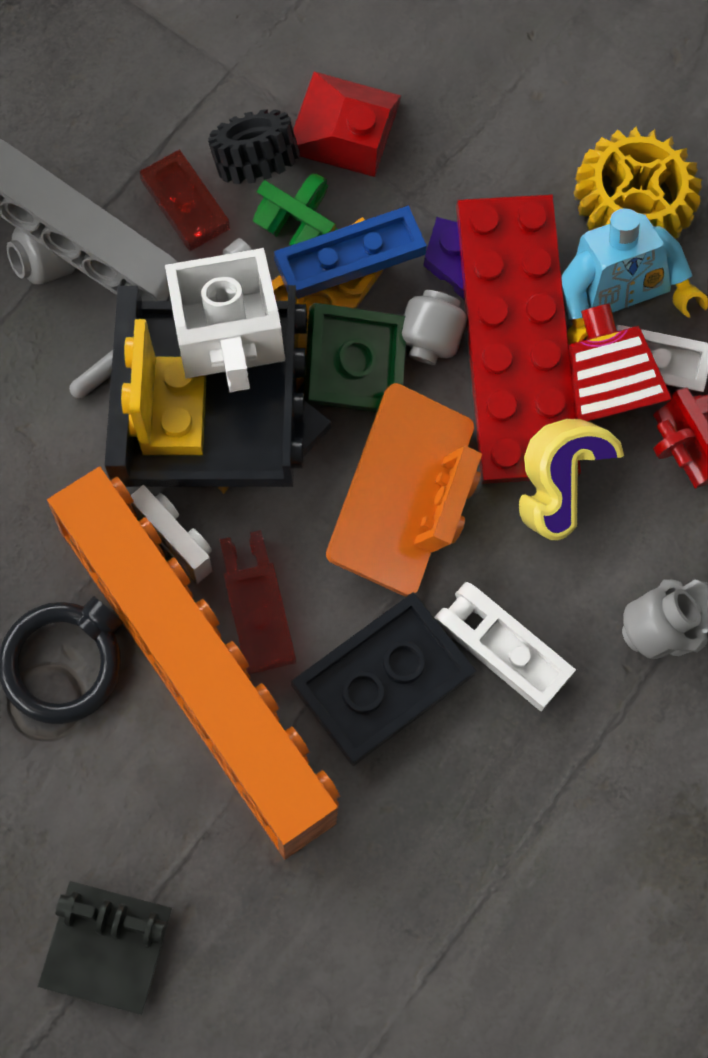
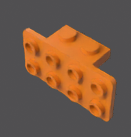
(406, 491)

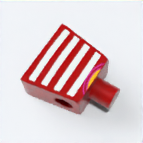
(612, 368)

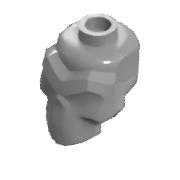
(668, 619)

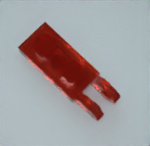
(257, 608)

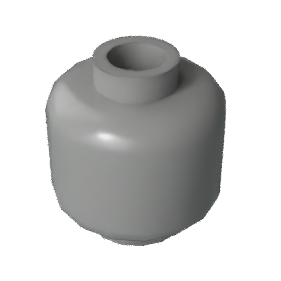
(34, 260)
(433, 326)

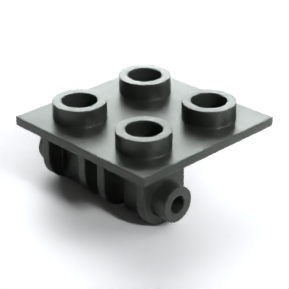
(105, 947)

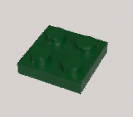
(352, 356)

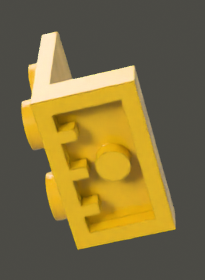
(161, 403)

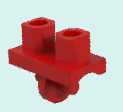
(685, 434)

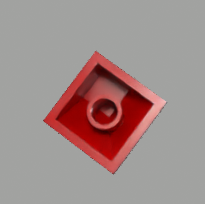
(345, 123)

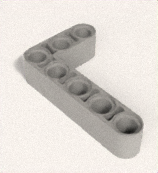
(79, 228)

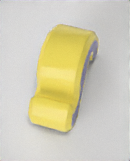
(553, 470)

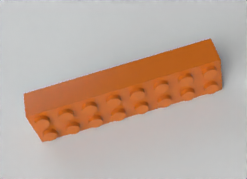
(194, 663)

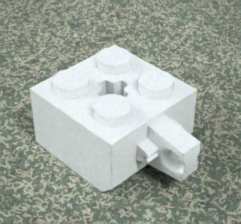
(225, 315)

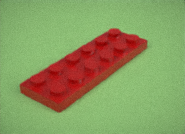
(513, 327)

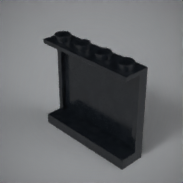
(245, 431)

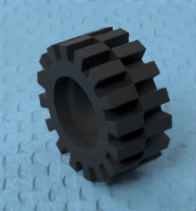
(254, 146)

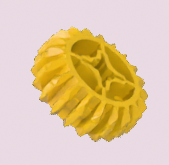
(637, 170)

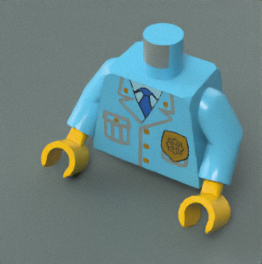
(624, 267)

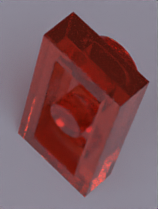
(184, 200)

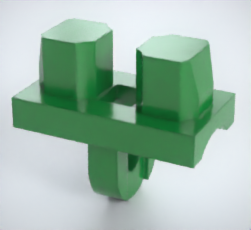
(278, 206)

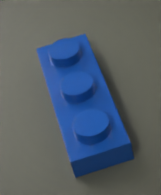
(350, 252)

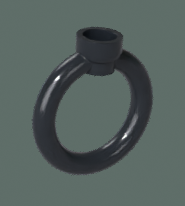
(95, 621)

